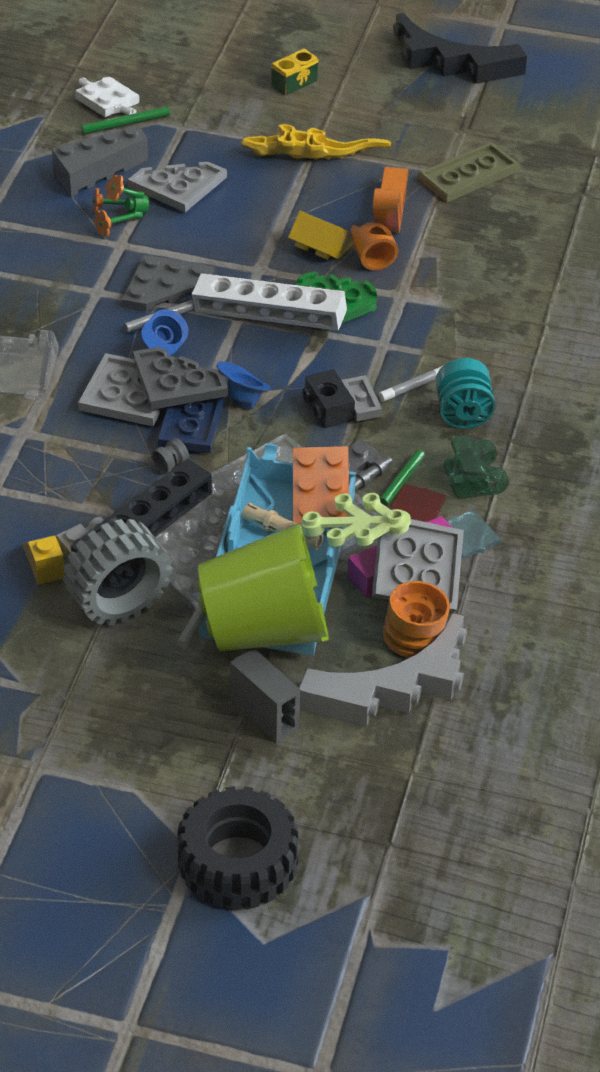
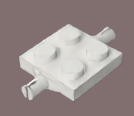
(107, 96)

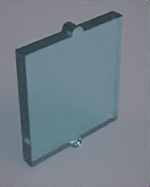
(476, 534)

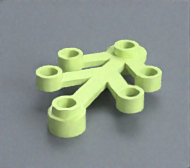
(390, 521)

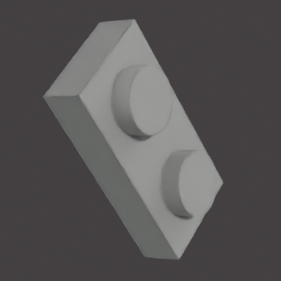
(365, 399)

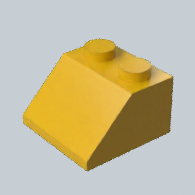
(320, 235)

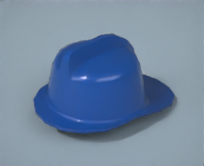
(165, 330)
(242, 385)

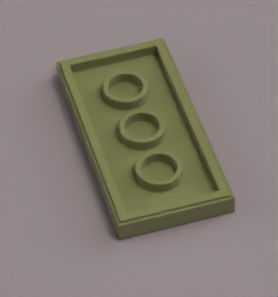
(468, 172)

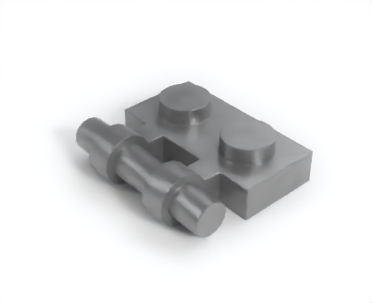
(363, 457)

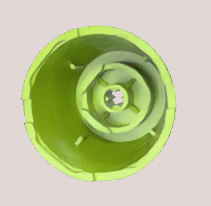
(262, 594)

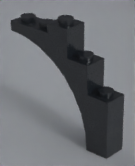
(453, 58)

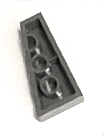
(99, 157)

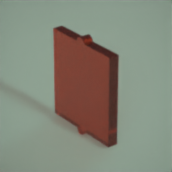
(419, 502)

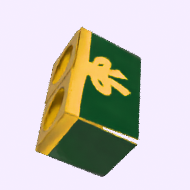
(294, 71)

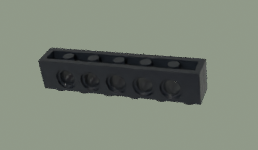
(164, 500)

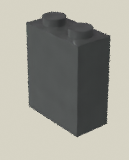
(264, 695)

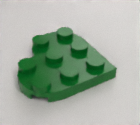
(359, 296)

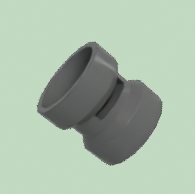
(167, 457)

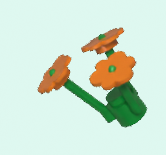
(136, 204)

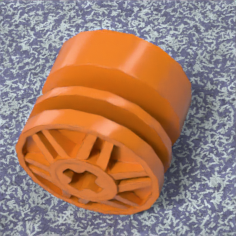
(414, 617)

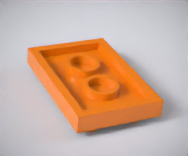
(318, 479)

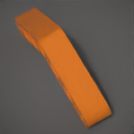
(390, 199)

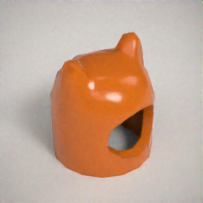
(374, 245)

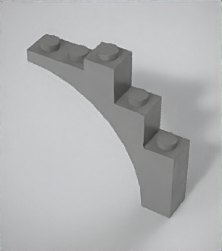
(396, 687)

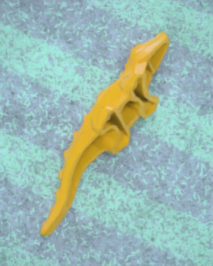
(307, 144)

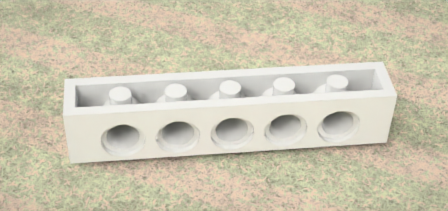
(269, 301)

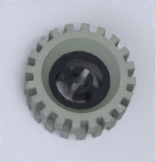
(117, 572)

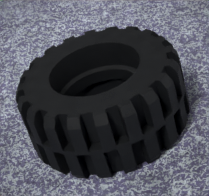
(237, 880)

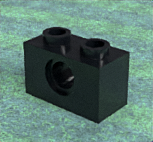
(329, 398)

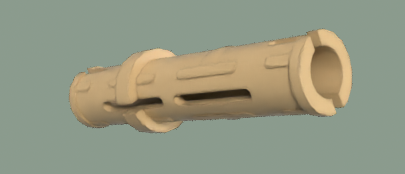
(273, 522)

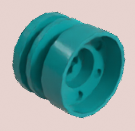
(465, 393)

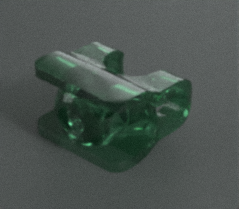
(471, 472)

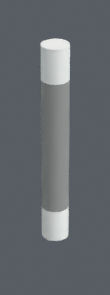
(408, 385)

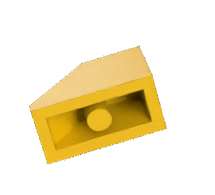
(45, 559)

